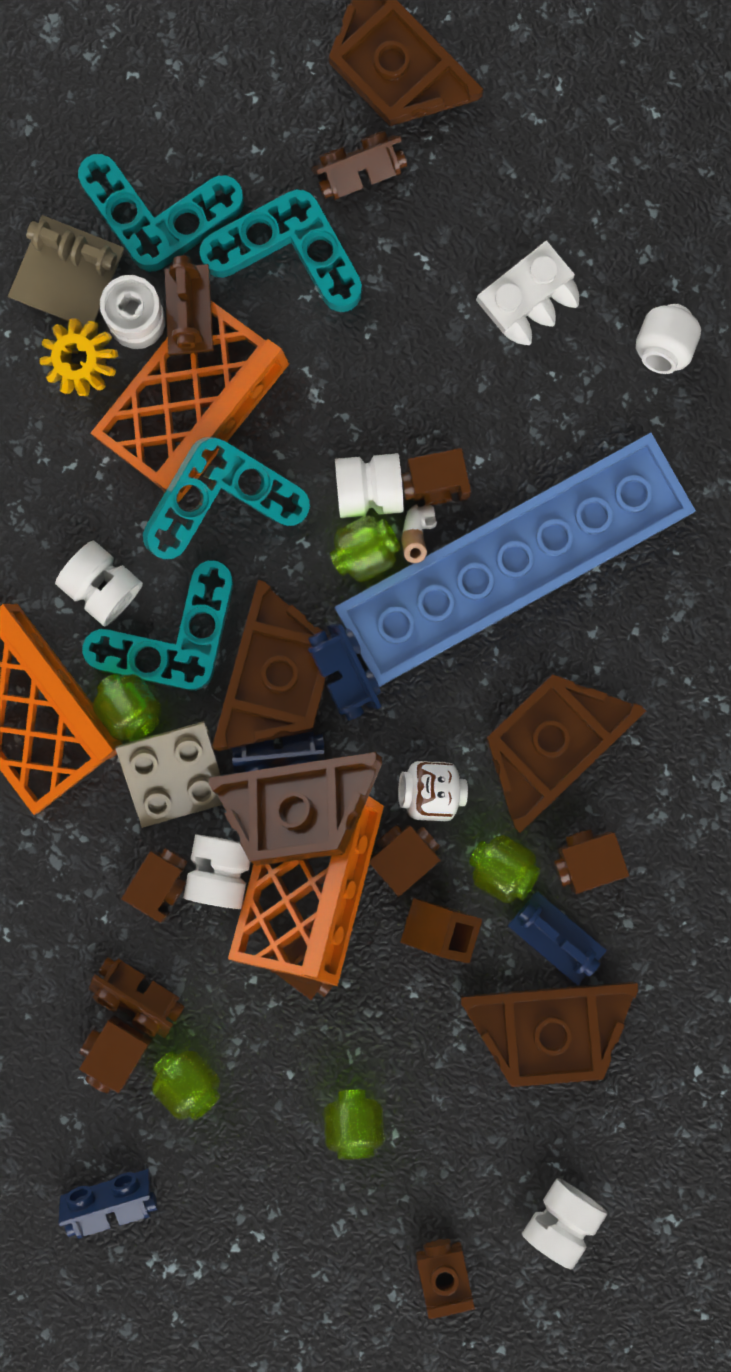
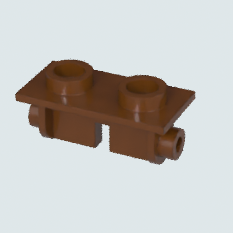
(342, 169)
(188, 307)
(120, 992)

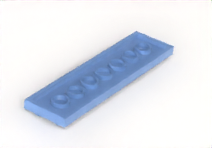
(515, 559)

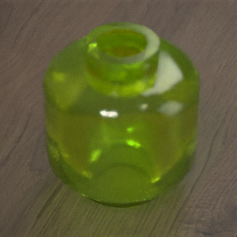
(365, 548)
(126, 707)
(504, 869)
(185, 1085)
(353, 1125)

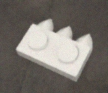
(527, 292)

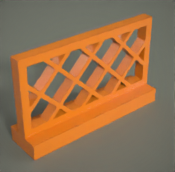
(224, 413)
(62, 694)
(334, 915)

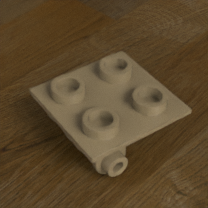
(65, 270)
(170, 773)

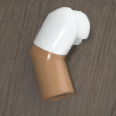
(412, 535)

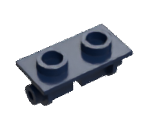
(340, 654)
(296, 750)
(557, 938)
(86, 1208)

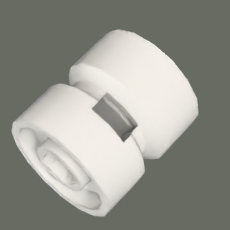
(132, 311)
(369, 485)
(87, 572)
(217, 872)
(564, 1224)

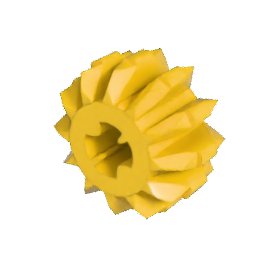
(85, 340)

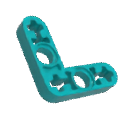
(161, 227)
(299, 234)
(224, 478)
(187, 645)

